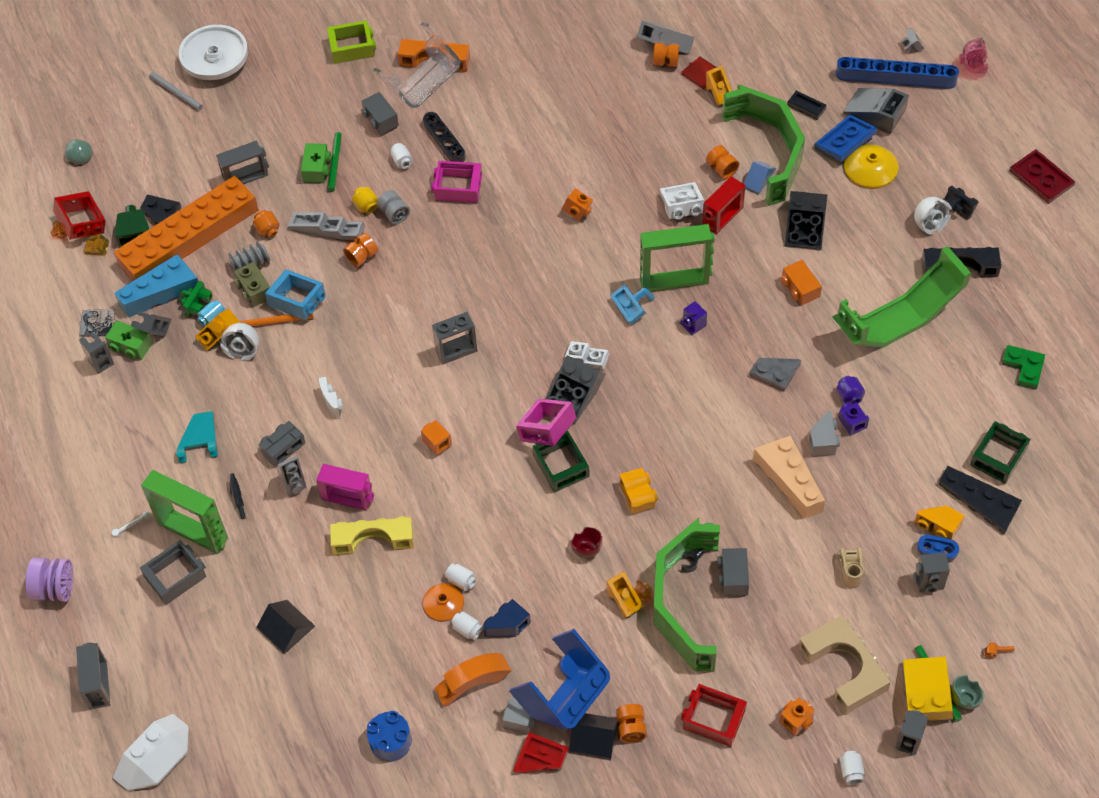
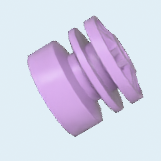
(49, 579)

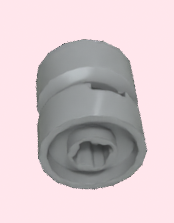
(393, 206)

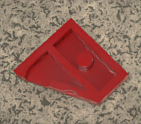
(540, 755)

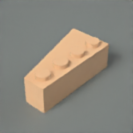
(789, 472)

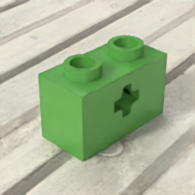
(315, 162)
(128, 340)

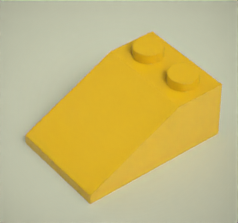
(928, 687)

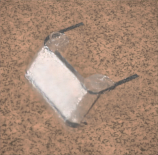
(429, 76)

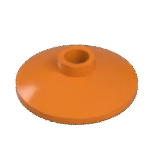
(443, 610)

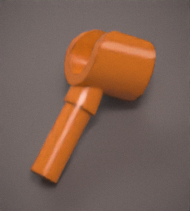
(992, 649)

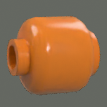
(266, 223)

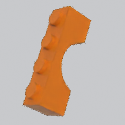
(413, 52)

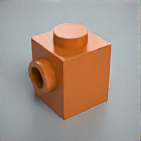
(436, 437)

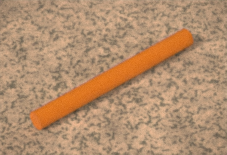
(273, 320)

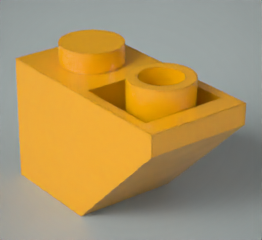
(213, 331)
(941, 521)

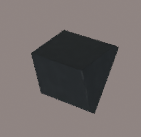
(284, 625)
(594, 736)

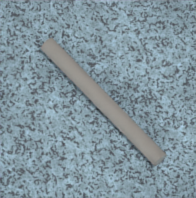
(175, 91)

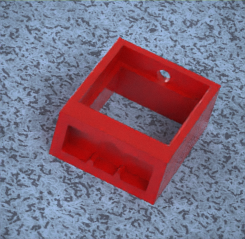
(82, 201)
(724, 204)
(719, 698)

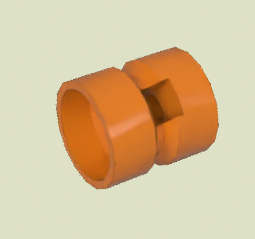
(666, 54)
(722, 162)
(358, 251)
(631, 719)

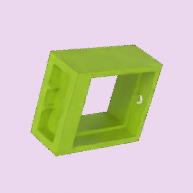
(351, 52)

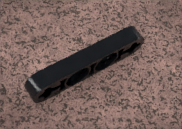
(445, 137)

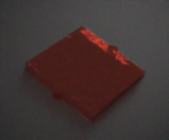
(697, 71)

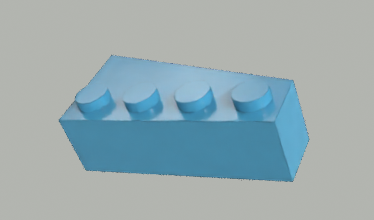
(156, 286)

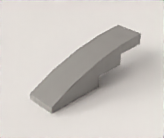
(321, 225)

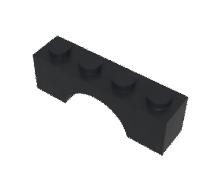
(983, 261)

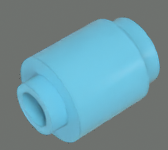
(209, 312)

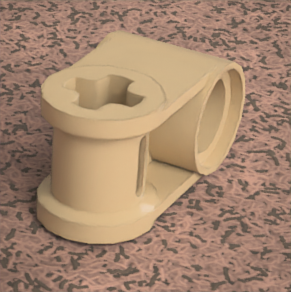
(851, 563)

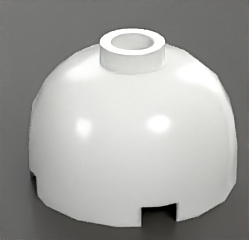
(932, 214)
(240, 341)

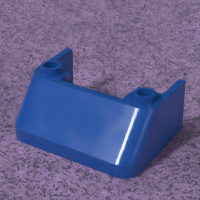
(584, 683)

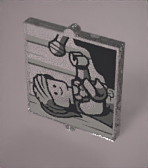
(96, 321)

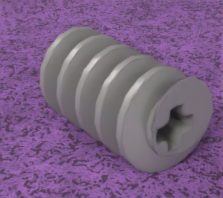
(248, 256)

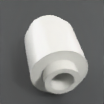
(401, 156)
(460, 576)
(466, 625)
(852, 768)

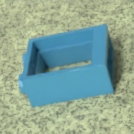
(288, 279)

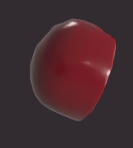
(587, 542)

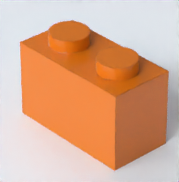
(801, 282)

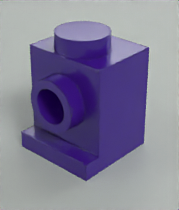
(694, 318)
(853, 418)

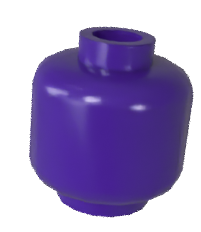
(850, 390)

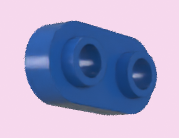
(938, 545)

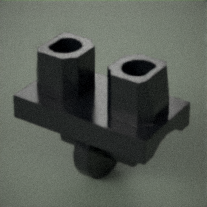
(960, 202)

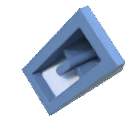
(758, 176)

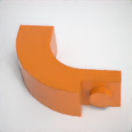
(472, 672)

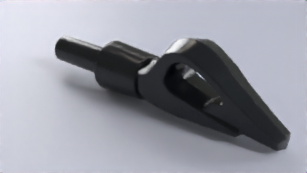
(236, 494)

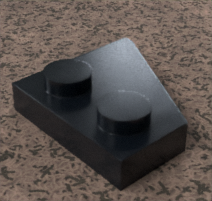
(159, 208)

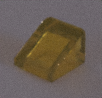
(96, 245)

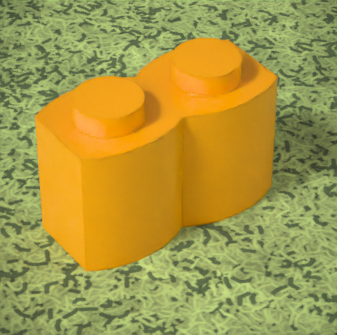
(637, 490)

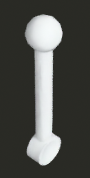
(116, 532)

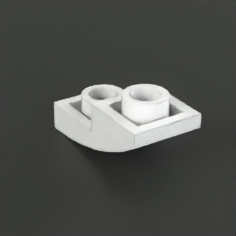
(591, 356)
(330, 397)

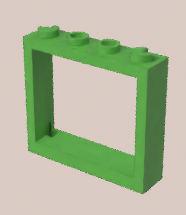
(670, 239)
(164, 491)

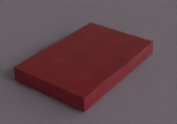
(1042, 176)

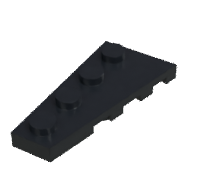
(987, 500)

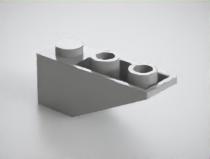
(660, 34)
(291, 476)

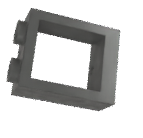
(240, 154)
(466, 344)
(166, 558)
(93, 676)

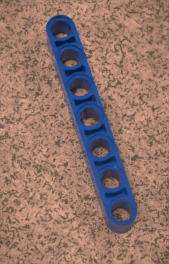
(897, 72)

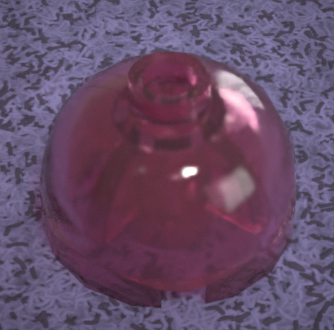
(974, 56)

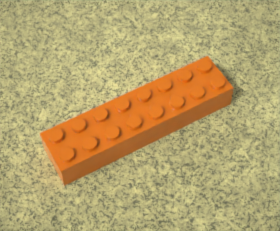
(188, 228)

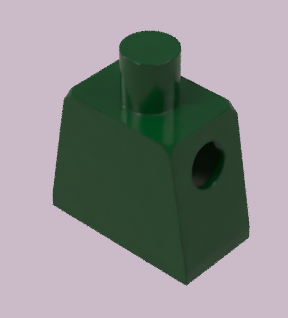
(130, 225)

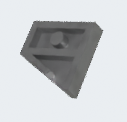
(775, 371)

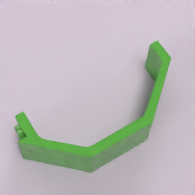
(775, 113)
(911, 309)
(692, 538)

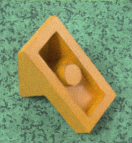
(718, 83)
(622, 591)

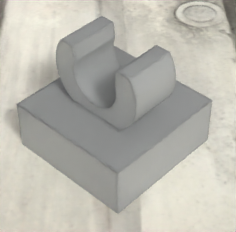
(913, 41)

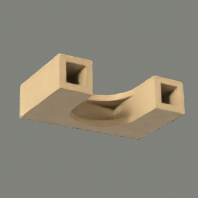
(840, 636)

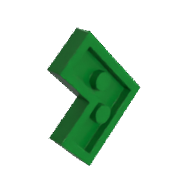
(1029, 363)

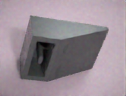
(878, 107)
(576, 384)

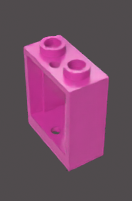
(457, 169)
(530, 428)
(345, 487)

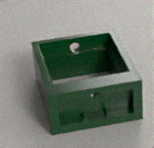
(992, 466)
(569, 476)

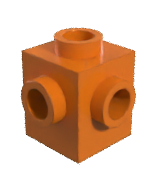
(577, 205)
(797, 716)

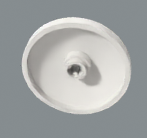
(213, 52)

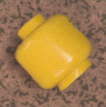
(365, 200)

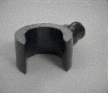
(693, 556)

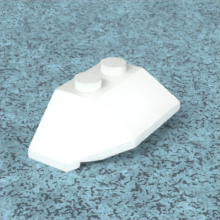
(153, 754)

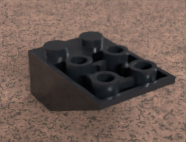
(806, 220)

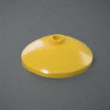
(871, 166)

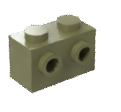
(252, 283)

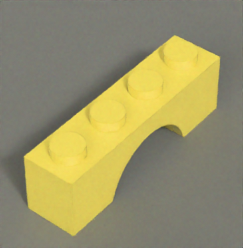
(347, 536)

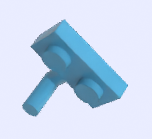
(629, 303)

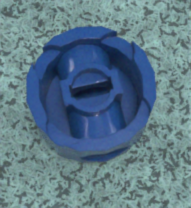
(389, 736)

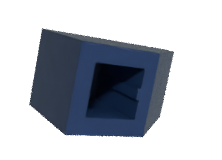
(508, 621)

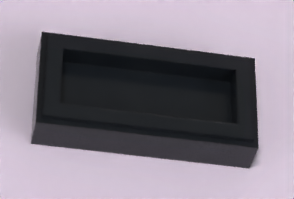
(806, 105)

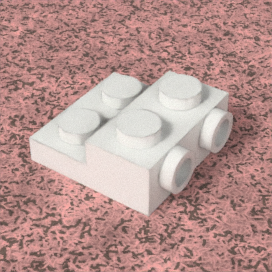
(682, 200)

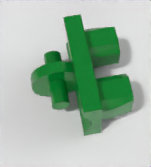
(192, 297)

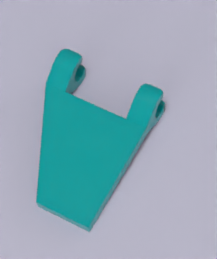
(197, 434)

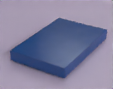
(845, 138)

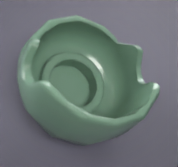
(78, 152)
(966, 693)

